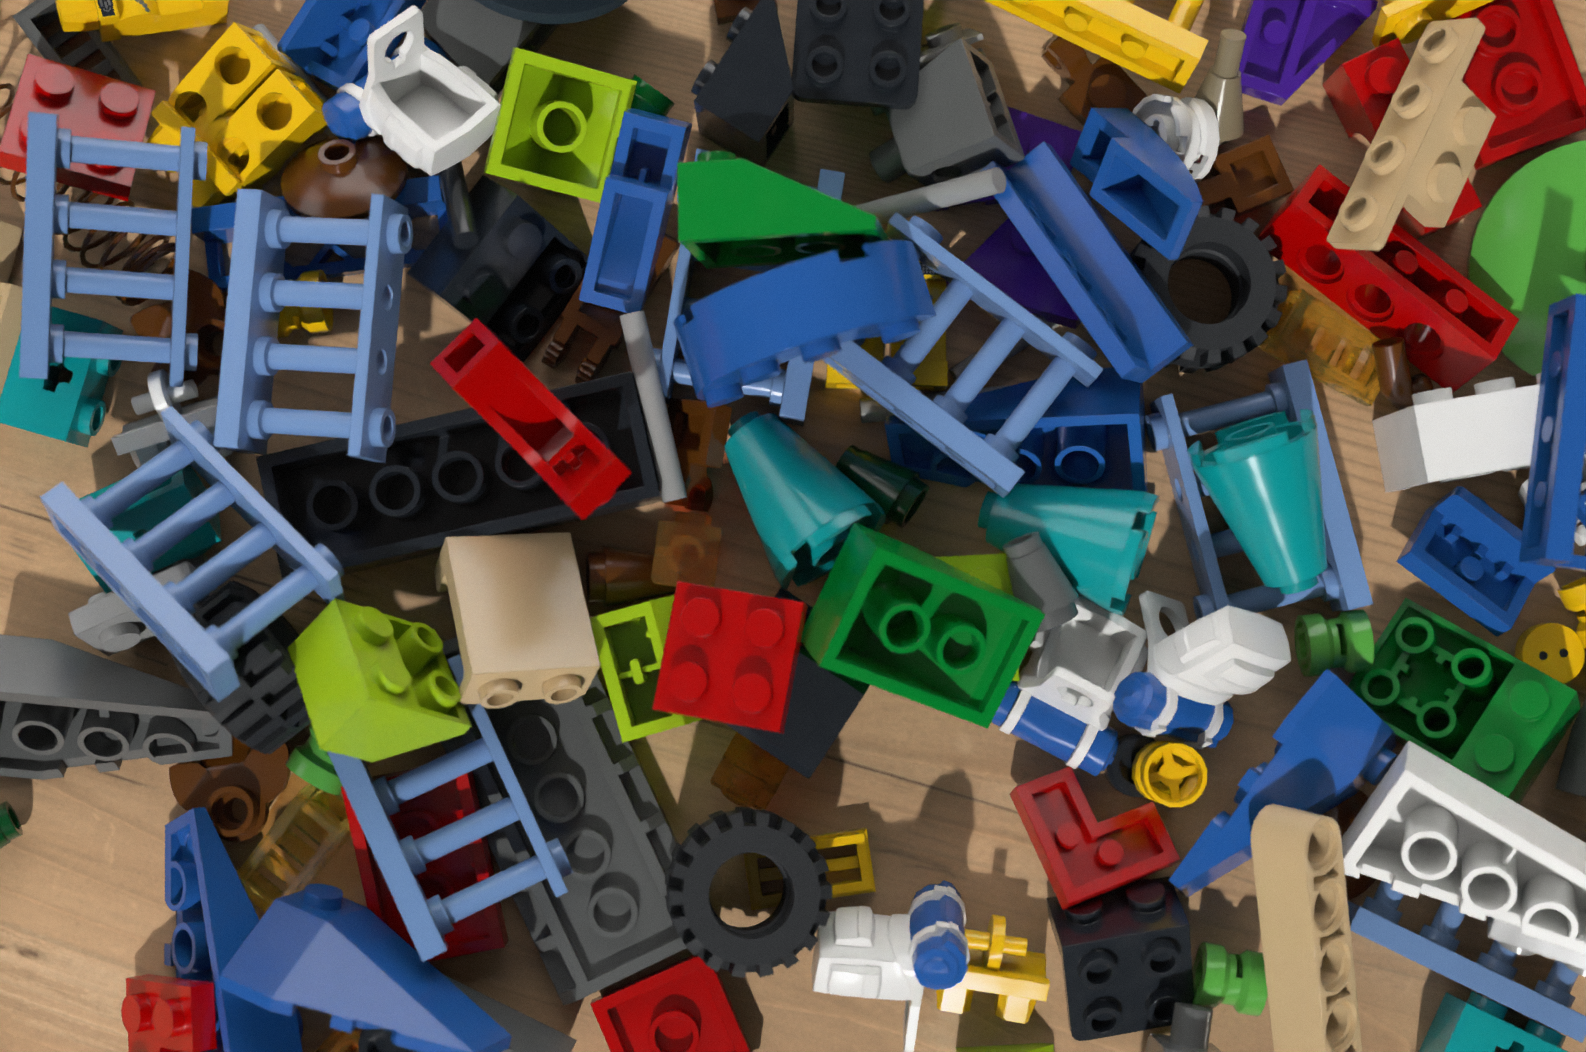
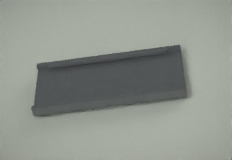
(609, 823)

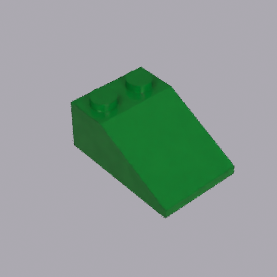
(754, 217)
(919, 627)

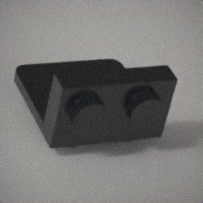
(858, 52)
(1124, 958)

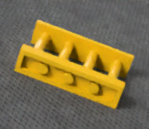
(1123, 33)

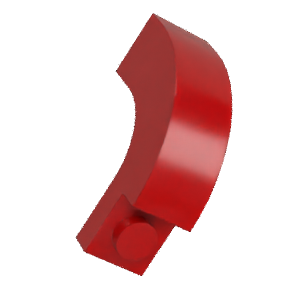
(531, 419)

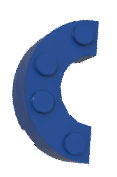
(802, 312)

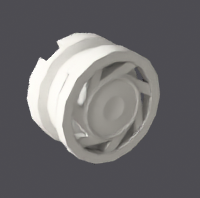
(1186, 126)

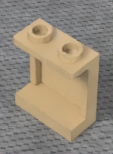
(518, 618)

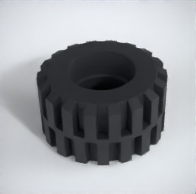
(1252, 283)
(269, 701)
(789, 926)

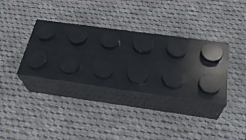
(448, 481)

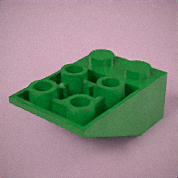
(1465, 700)

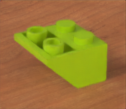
(631, 654)
(375, 683)

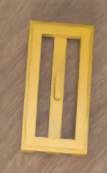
(826, 840)

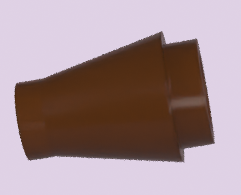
(621, 577)

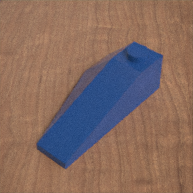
(1080, 441)
(1320, 760)
(210, 928)
(350, 964)

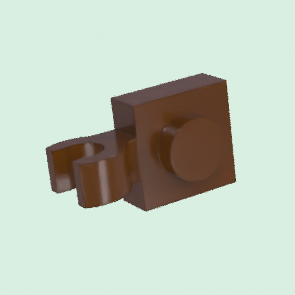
(1090, 84)
(1246, 178)
(700, 444)

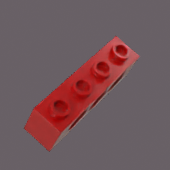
(1394, 292)

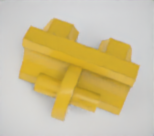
(1000, 967)

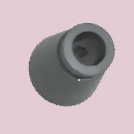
(1040, 580)

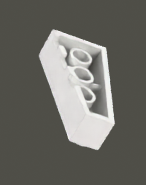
(1458, 436)
(1471, 847)

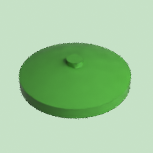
(1533, 247)

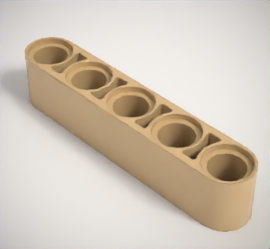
(1305, 931)

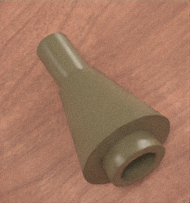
(1224, 86)

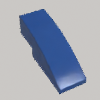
(1138, 178)
(634, 210)

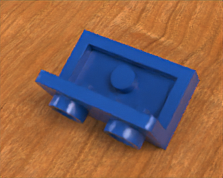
(332, 37)
(1472, 559)

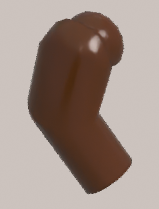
(1395, 375)

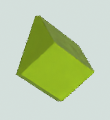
(558, 125)

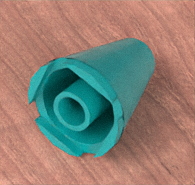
(1270, 495)
(795, 498)
(1091, 533)

